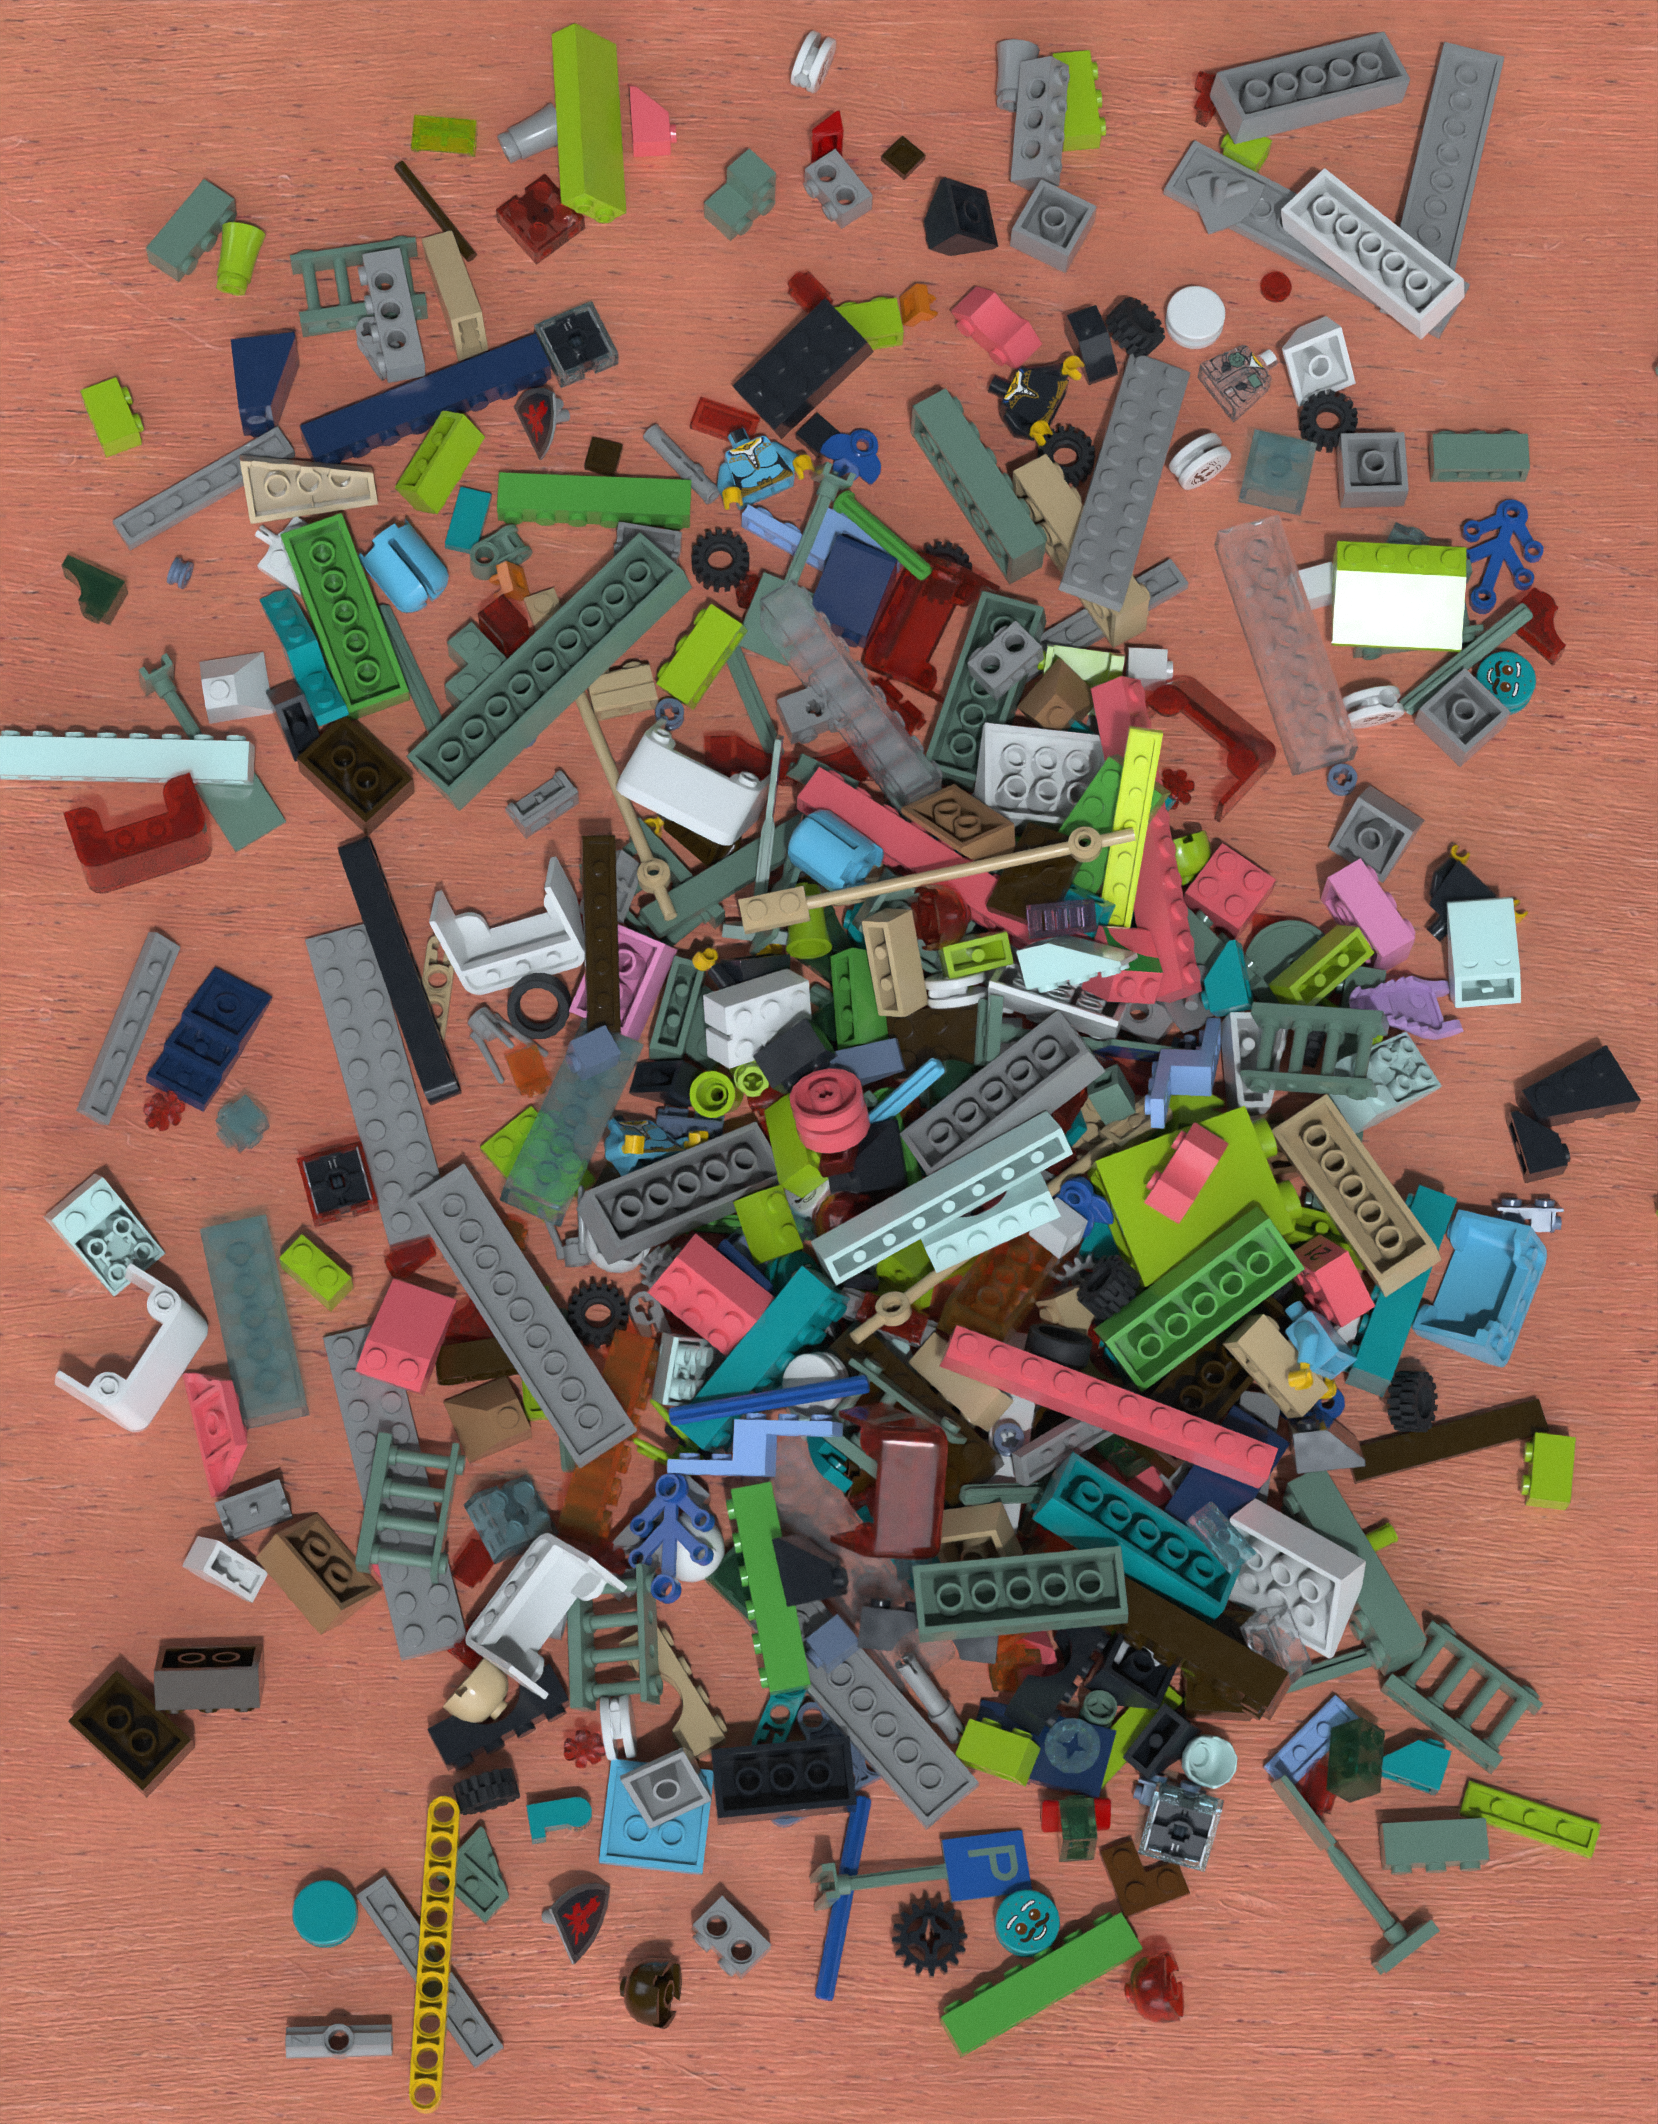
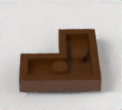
(1137, 1889)

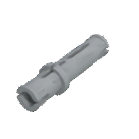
(682, 463)
(939, 1709)

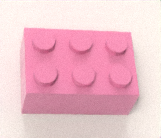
(1359, 901)
(641, 976)

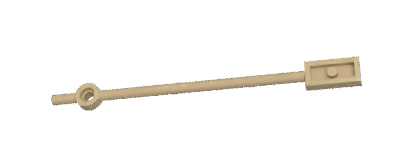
(540, 609)
(793, 907)
(895, 1306)

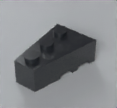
(1580, 1091)

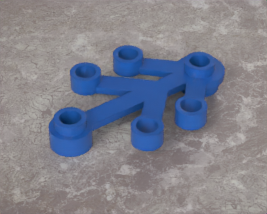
(1500, 550)
(669, 1532)

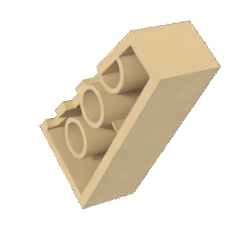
(301, 488)

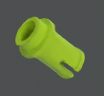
(1382, 1537)

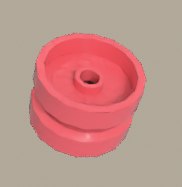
(829, 1110)

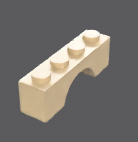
(1066, 1311)
(696, 1726)

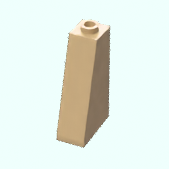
(455, 295)

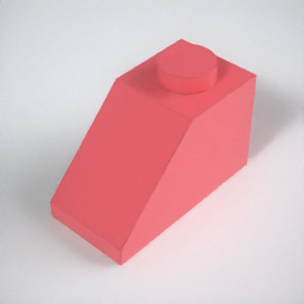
(650, 126)

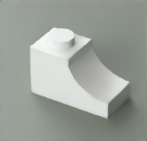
(225, 1568)

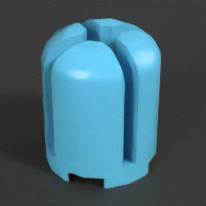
(405, 568)
(832, 851)

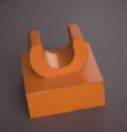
(916, 305)
(512, 581)

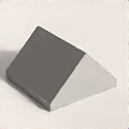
(667, 1787)

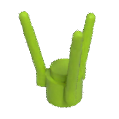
(659, 1455)

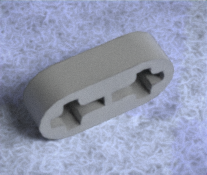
(656, 1315)

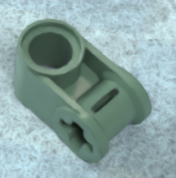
(499, 547)

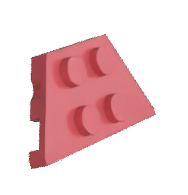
(217, 1427)

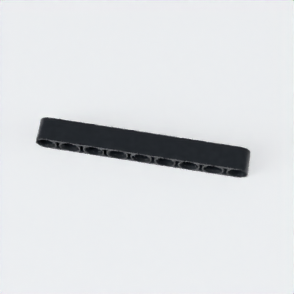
(399, 970)

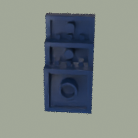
(209, 1039)
(1227, 1494)
(1043, 1773)

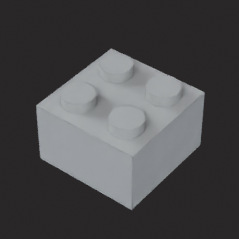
(1053, 226)
(1372, 469)
(1462, 717)

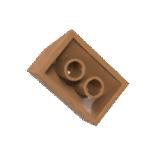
(963, 823)
(317, 1573)

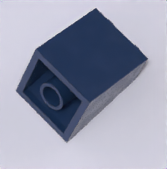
(263, 379)
(855, 589)

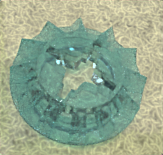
(1064, 1732)

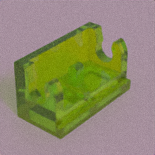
(444, 135)

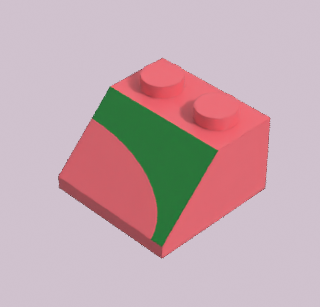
(1137, 983)

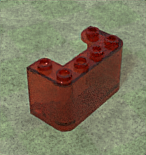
(144, 847)

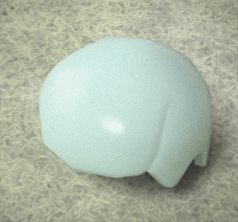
(1209, 1761)

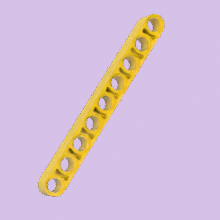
(435, 1971)

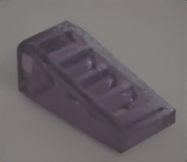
(1081, 918)

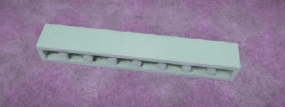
(125, 759)
(941, 1197)

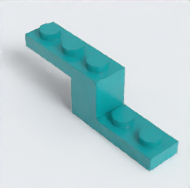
(304, 656)

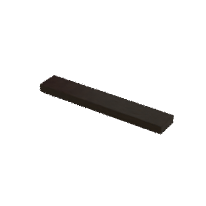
(600, 933)
(1451, 1440)

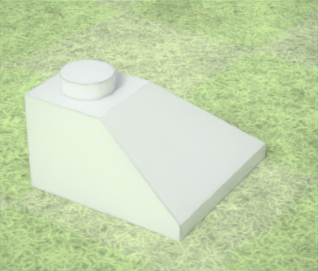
(1317, 360)
(235, 687)

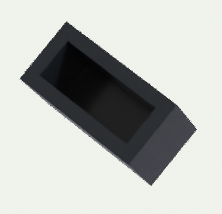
(795, 1055)

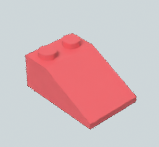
(406, 1337)

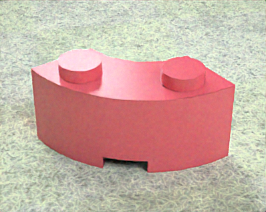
(996, 328)
(1185, 1173)

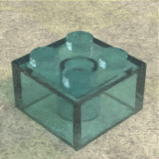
(1277, 472)

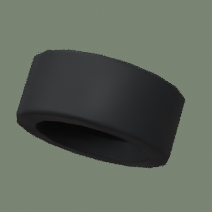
(532, 1029)
(1059, 1345)

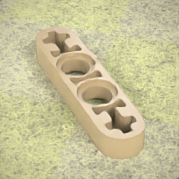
(442, 995)

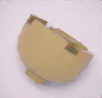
(479, 1694)

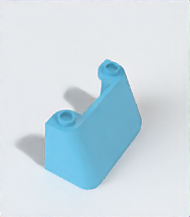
(1484, 1288)

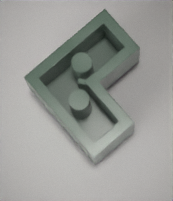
(744, 197)
(475, 658)

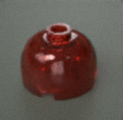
(940, 916)
(838, 1209)
(1155, 1989)

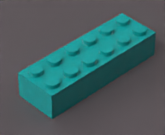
(1387, 1327)
(758, 1362)
(1156, 1549)

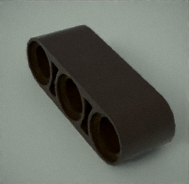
(472, 1362)

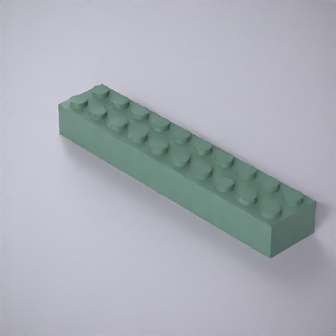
(549, 671)

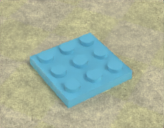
(667, 1847)

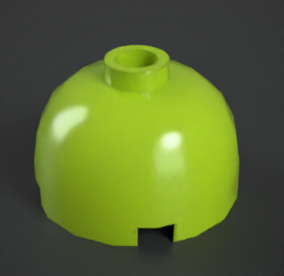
(1192, 855)

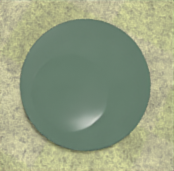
(1276, 950)

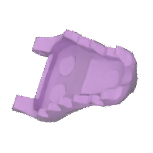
(1409, 1006)

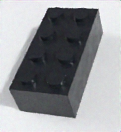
(803, 368)
(783, 1780)

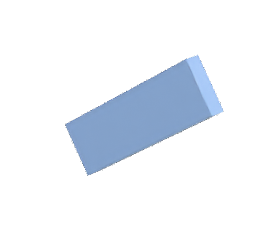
(1310, 1742)

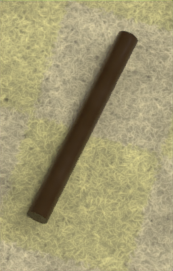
(434, 209)

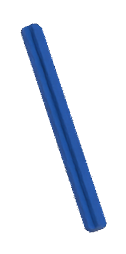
(769, 1400)
(841, 1908)

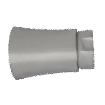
(1010, 55)
(531, 135)

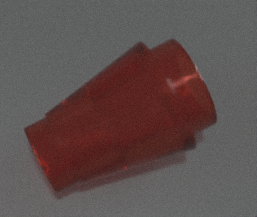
(408, 1258)

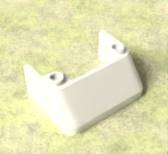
(690, 791)
(504, 954)
(139, 1398)
(532, 1606)

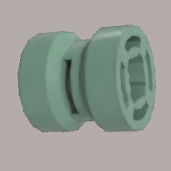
(1098, 1709)

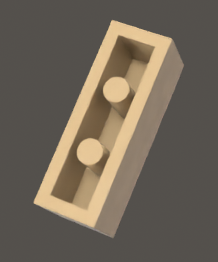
(895, 962)
(1269, 1360)
(977, 1401)

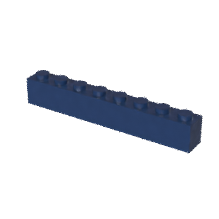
(419, 403)

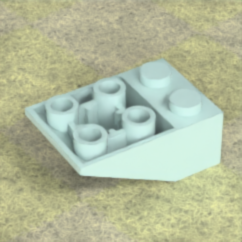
(1483, 952)
(1066, 957)
(1399, 1077)
(103, 1233)
(681, 1368)

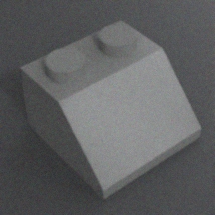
(1376, 832)

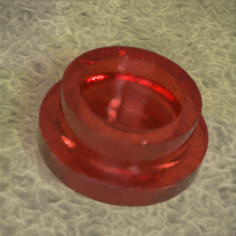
(1275, 287)

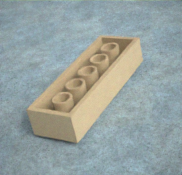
(1058, 512)
(1356, 1195)

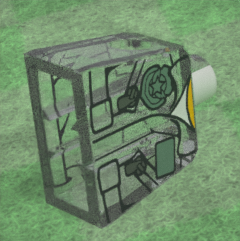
(1237, 378)

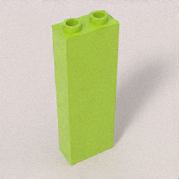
(588, 123)

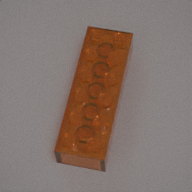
(1001, 1288)
(598, 1484)

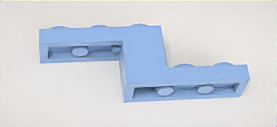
(788, 536)
(1183, 1073)
(755, 1446)

